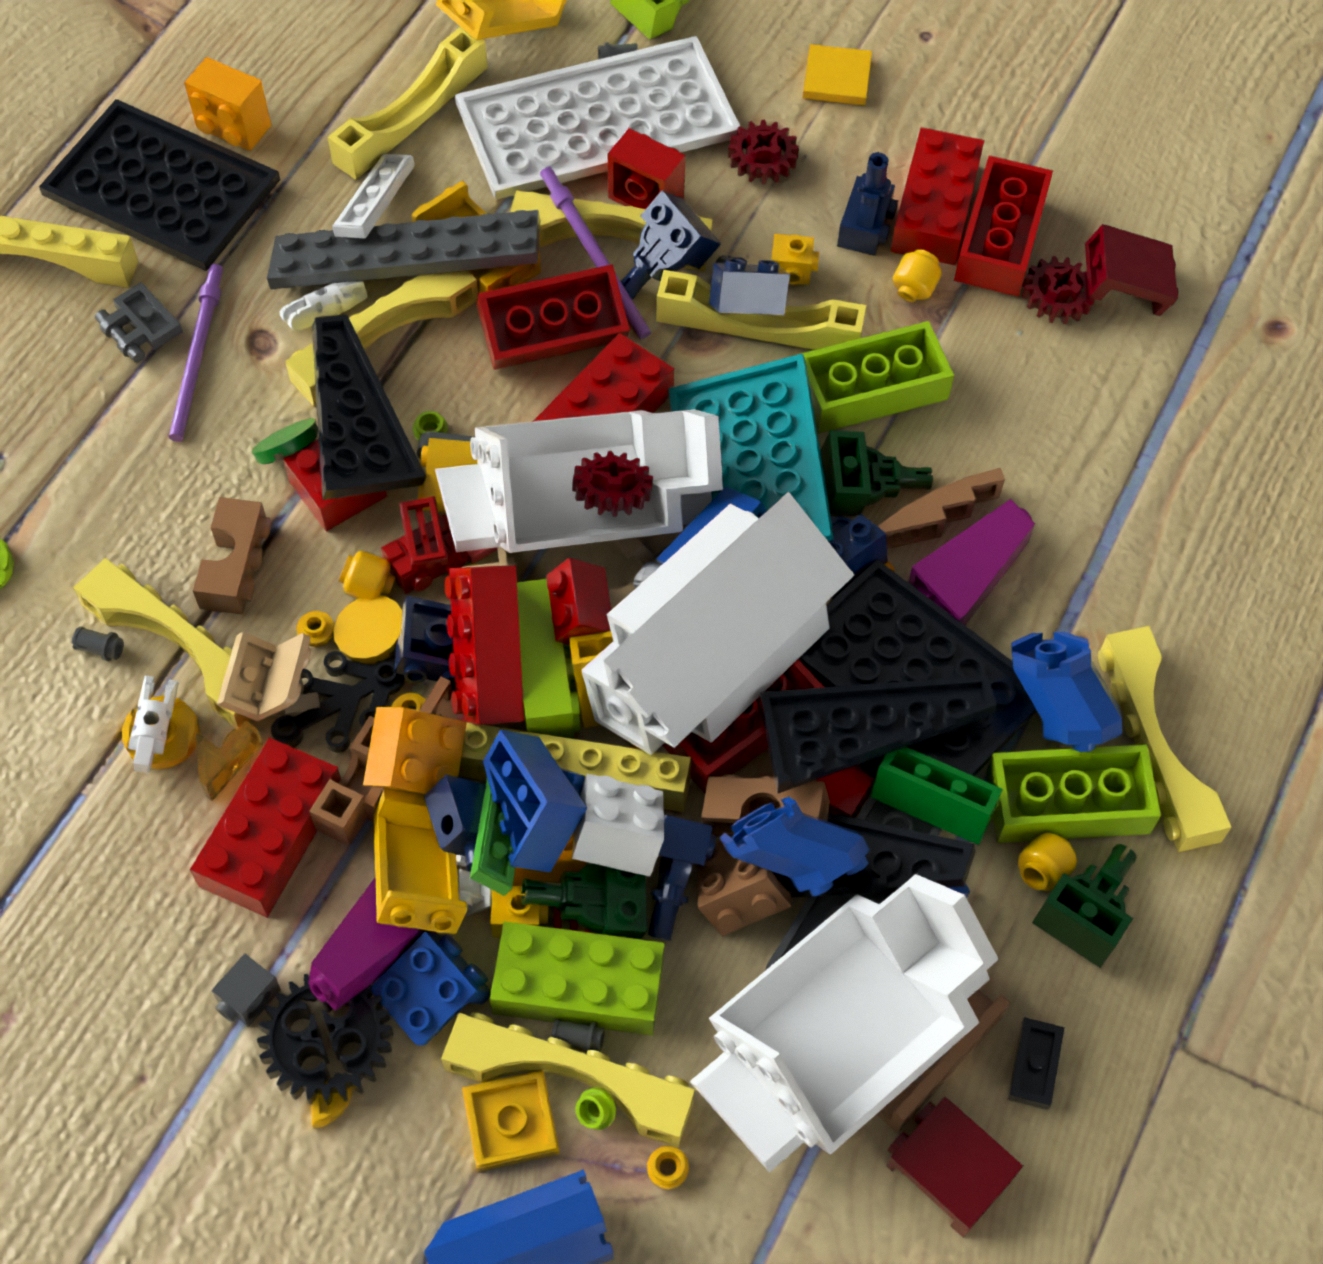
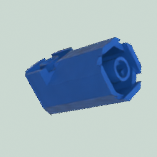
(538, 1226)

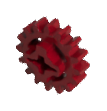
(763, 151)
(1057, 290)
(612, 483)

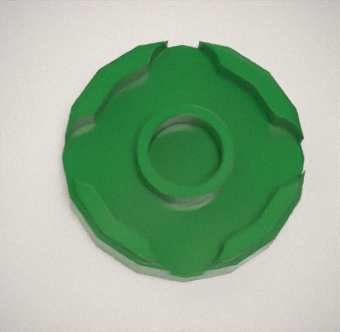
(286, 441)

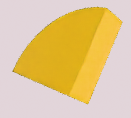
(323, 1113)

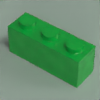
(936, 793)

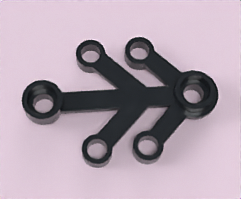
(343, 699)

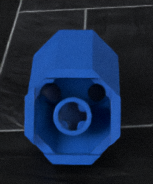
(1067, 690)
(797, 846)

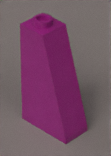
(974, 561)
(358, 952)

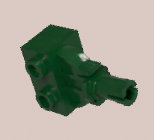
(862, 475)
(596, 898)
(1086, 911)

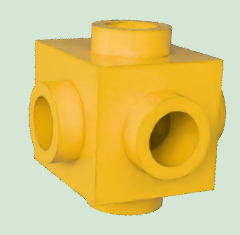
(796, 256)

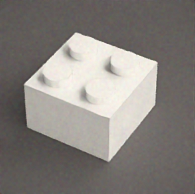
(620, 825)

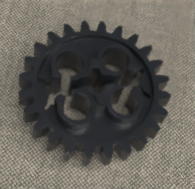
(289, 1049)

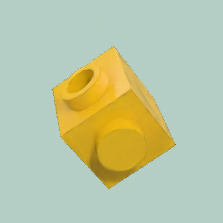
(510, 909)

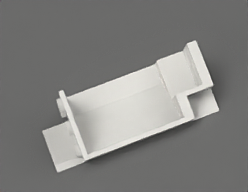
(525, 473)
(714, 626)
(846, 1020)

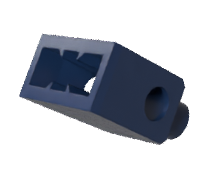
(455, 814)

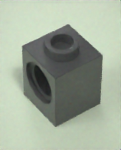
(245, 991)

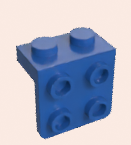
(430, 986)

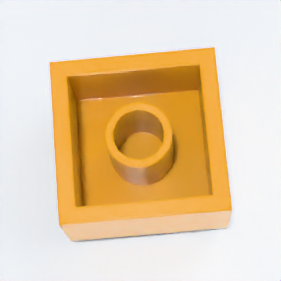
(228, 104)
(413, 749)

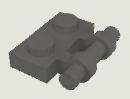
(148, 317)

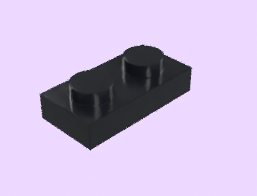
(1036, 1063)

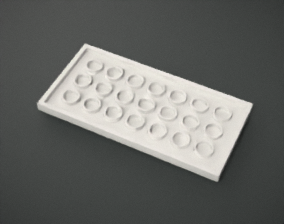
(583, 110)

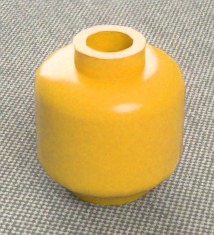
(917, 275)
(366, 576)
(1046, 861)

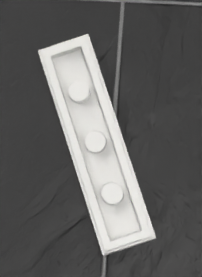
(373, 196)

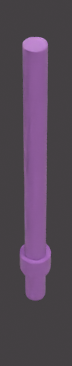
(563, 200)
(209, 298)

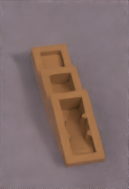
(927, 515)

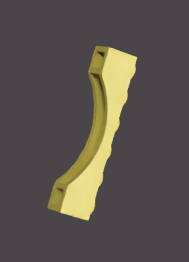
(364, 140)
(599, 217)
(93, 253)
(417, 299)
(685, 302)
(121, 601)
(1190, 807)
(489, 1051)

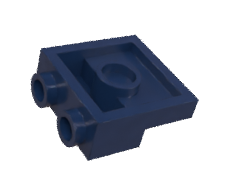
(424, 641)

